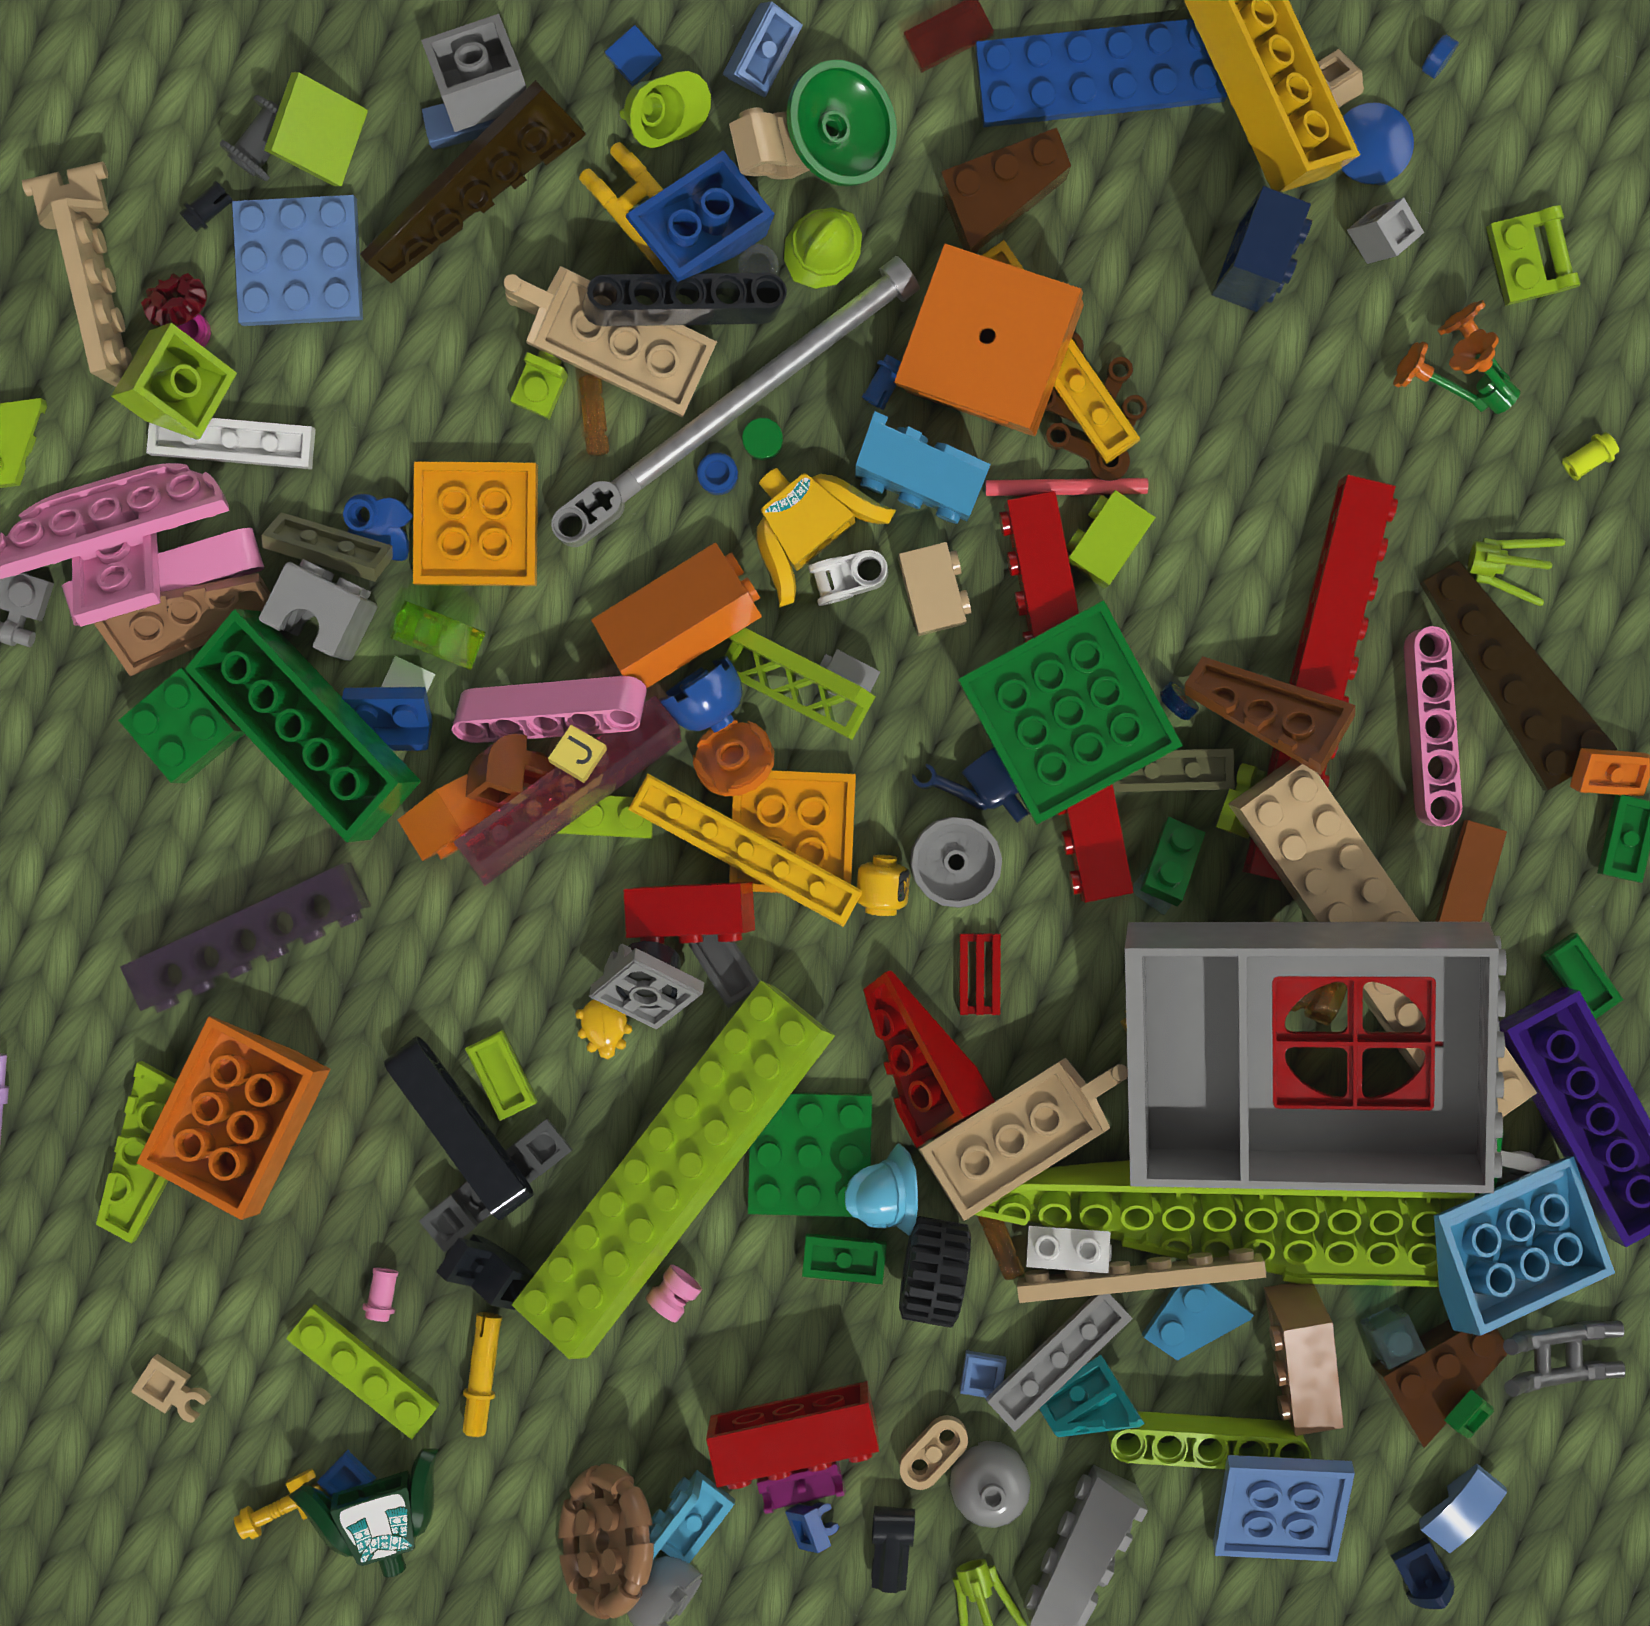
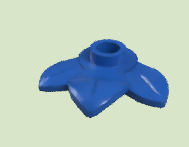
(384, 524)

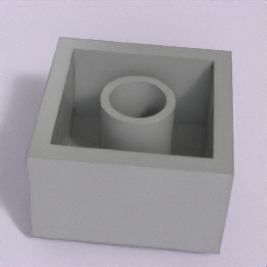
(475, 71)

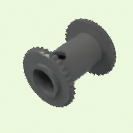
(250, 147)

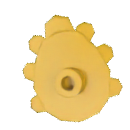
(603, 1028)

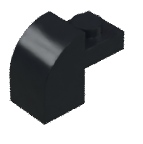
(487, 1269)

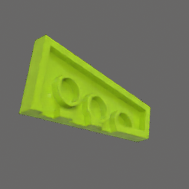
(131, 1188)

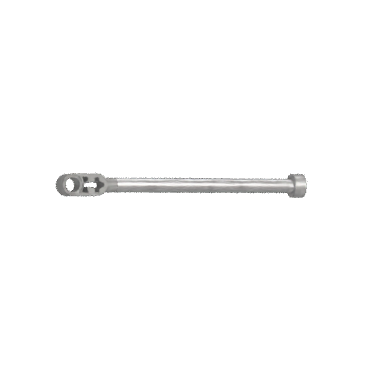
(895, 282)

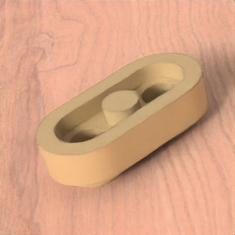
(934, 1451)

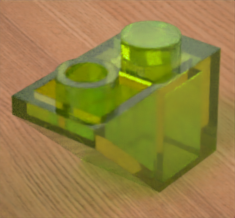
(437, 635)

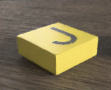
(577, 753)

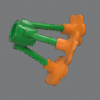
(1470, 354)

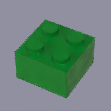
(180, 727)

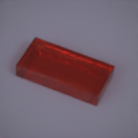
(948, 34)

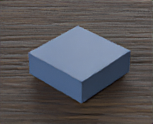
(981, 1373)

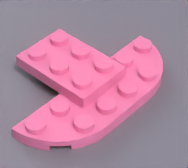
(110, 535)

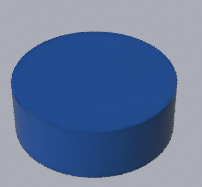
(1439, 56)
(717, 473)

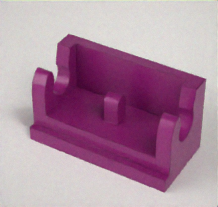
(801, 1487)

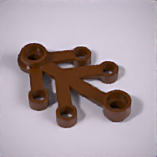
(1083, 448)

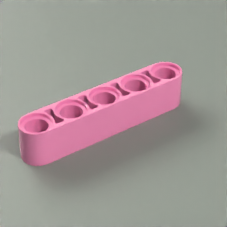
(202, 562)
(550, 708)
(1443, 708)

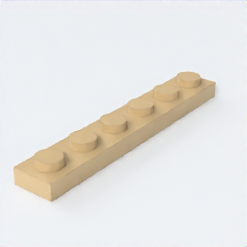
(1157, 1274)

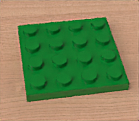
(1069, 712)

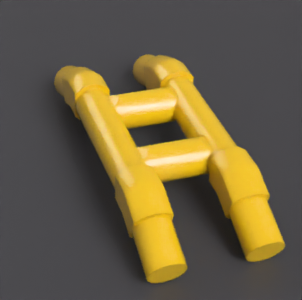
(618, 208)

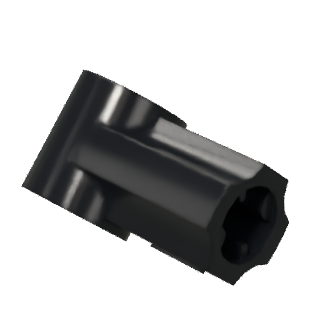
(892, 1538)

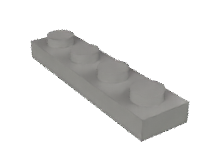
(1058, 1359)

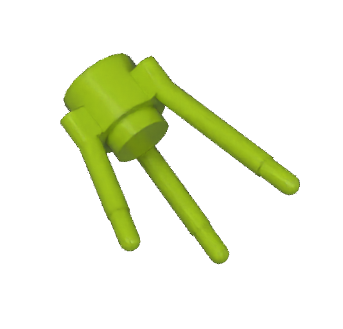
(1488, 559)
(975, 1581)

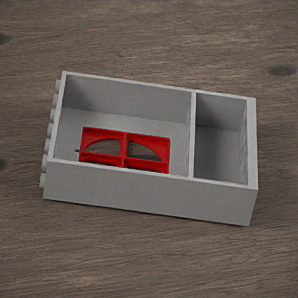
(1229, 1112)

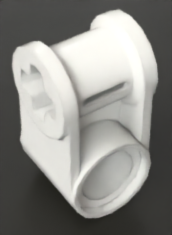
(846, 576)

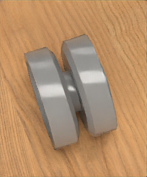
(975, 847)

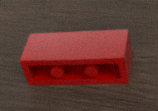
(689, 911)

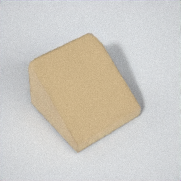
(1342, 77)

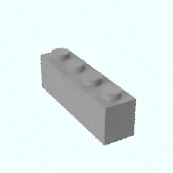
(1085, 1550)

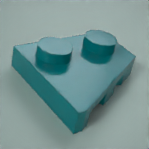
(1090, 1403)

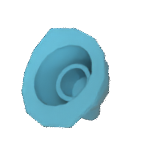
(885, 1193)

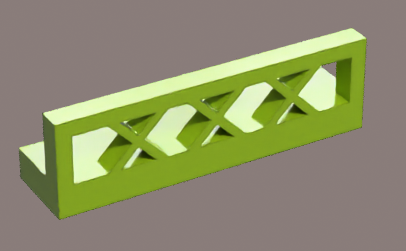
(811, 674)

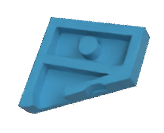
(1194, 1318)

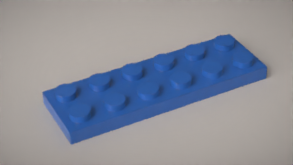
(1095, 73)

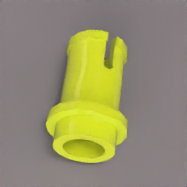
(1599, 450)

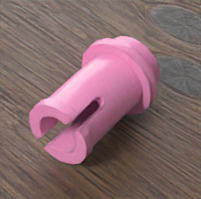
(381, 1295)

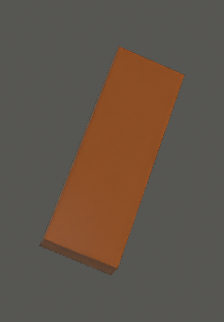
(1471, 873)

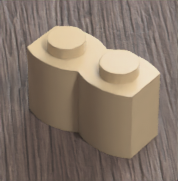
(765, 145)

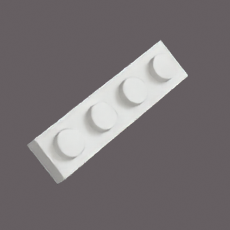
(239, 443)

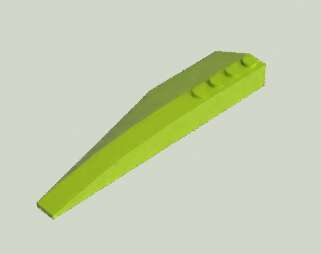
(1300, 1233)

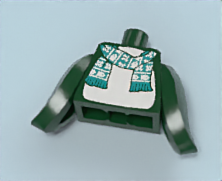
(375, 1518)

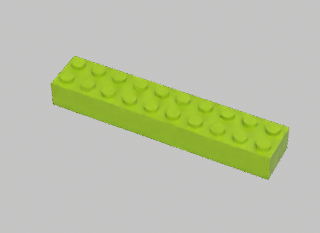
(672, 1171)

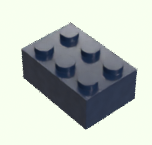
(1263, 249)

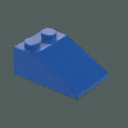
(703, 218)

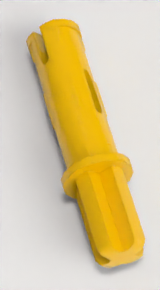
(481, 1374)

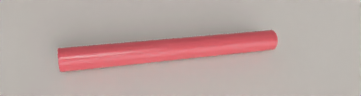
(1094, 486)

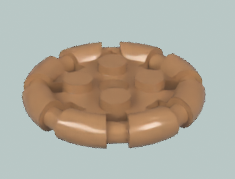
(611, 1538)

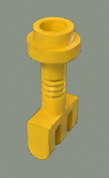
(249, 1522)

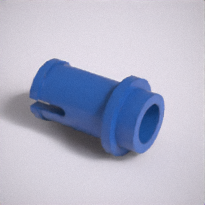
(882, 383)

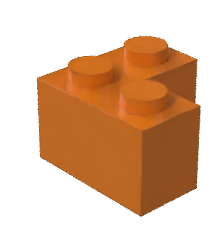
(443, 819)

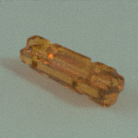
(593, 415)
(1002, 1247)

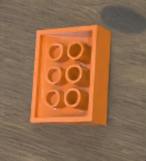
(233, 1117)

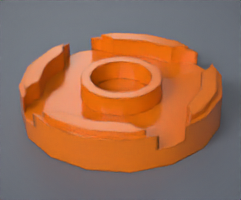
(734, 759)

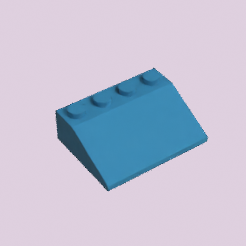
(1518, 1248)

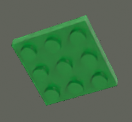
(810, 1154)

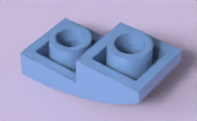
(1468, 1506)

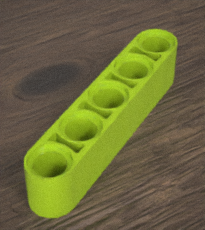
(1193, 1429)

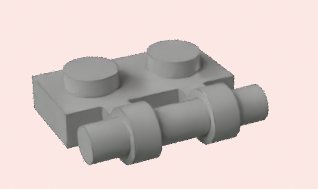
(23, 598)

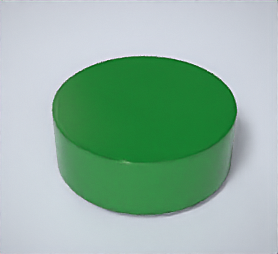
(762, 439)

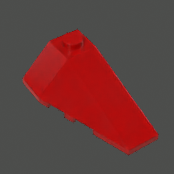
(931, 1073)

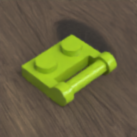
(1520, 260)

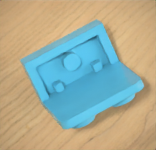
(690, 1517)

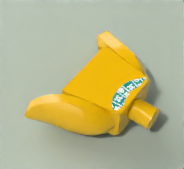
(805, 520)

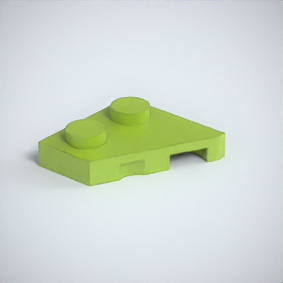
(17, 441)

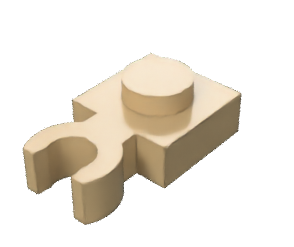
(165, 1385)

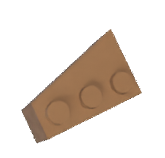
(1304, 1358)

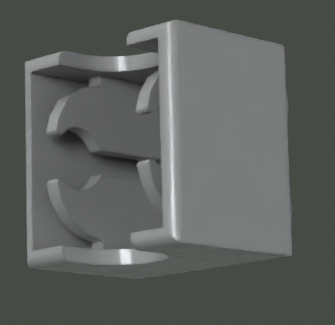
(308, 593)

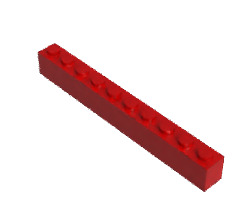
(1047, 600)
(1337, 606)

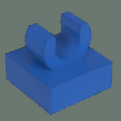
(809, 1528)

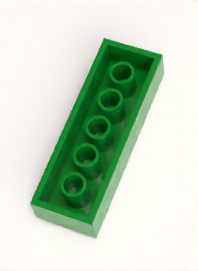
(302, 725)

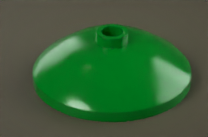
(859, 121)

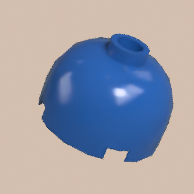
(705, 697)

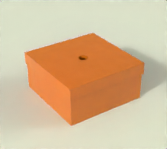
(990, 339)

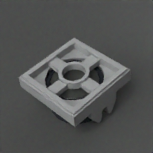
(647, 983)

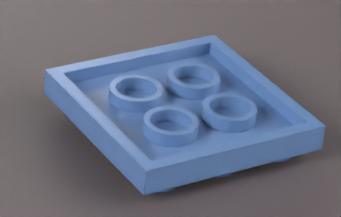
(297, 260)
(1283, 1508)

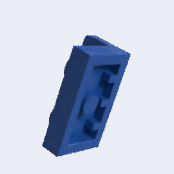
(395, 714)

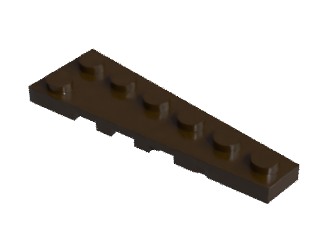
(510, 147)
(1523, 690)

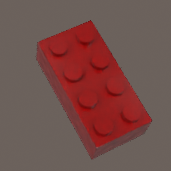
(792, 1435)

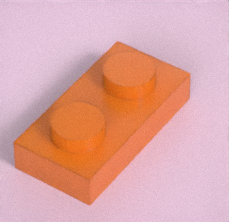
(1611, 772)

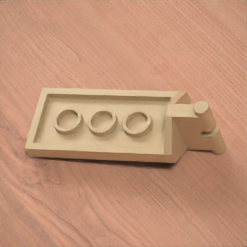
(75, 213)
(648, 361)
(1019, 1136)

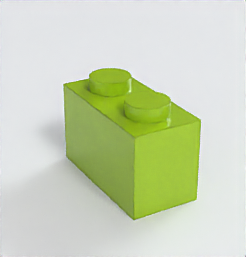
(1109, 538)

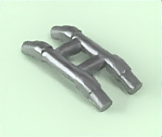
(1575, 1368)

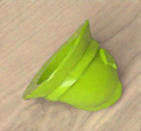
(823, 247)

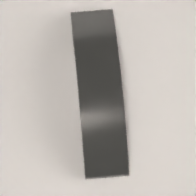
(464, 1209)

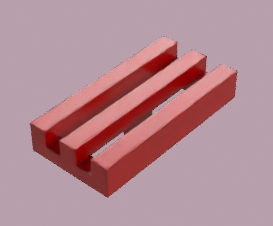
(980, 938)

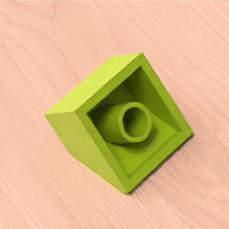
(174, 382)

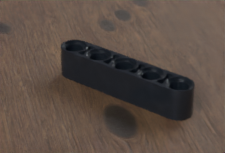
(668, 310)
(458, 1128)

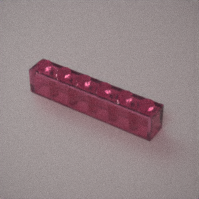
(561, 798)

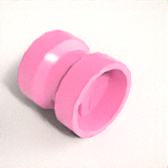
(673, 1293)

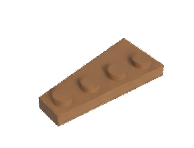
(180, 621)

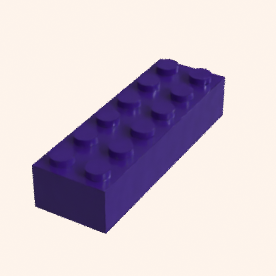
(1587, 1107)

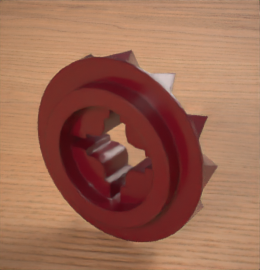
(176, 310)

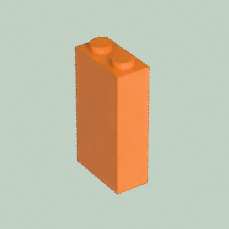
(678, 616)

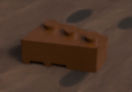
(1002, 185)
(1437, 1380)

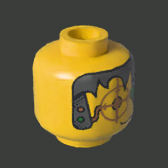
(883, 885)

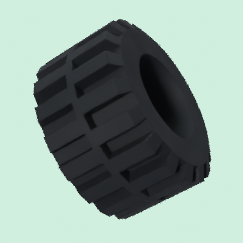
(935, 1272)

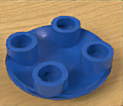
(1382, 141)

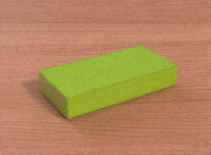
(501, 1075)

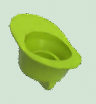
(667, 108)

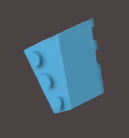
(918, 472)

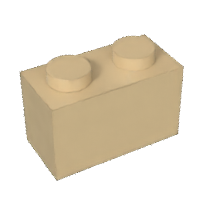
(933, 588)

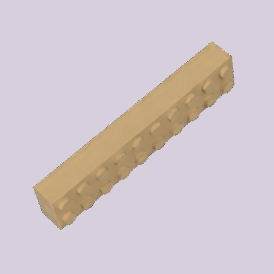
(1341, 881)

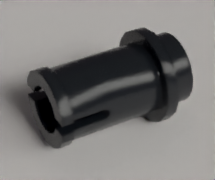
(206, 207)

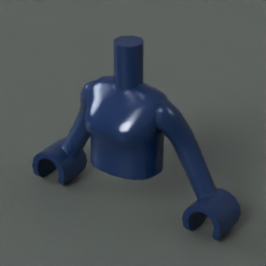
(990, 783)

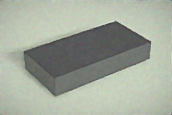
(725, 968)

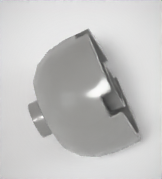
(990, 1484)
(666, 1593)

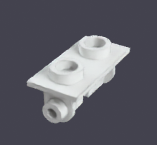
(1069, 1249)

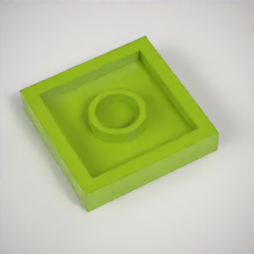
(316, 129)

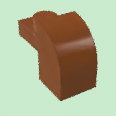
(504, 769)

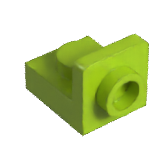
(540, 384)

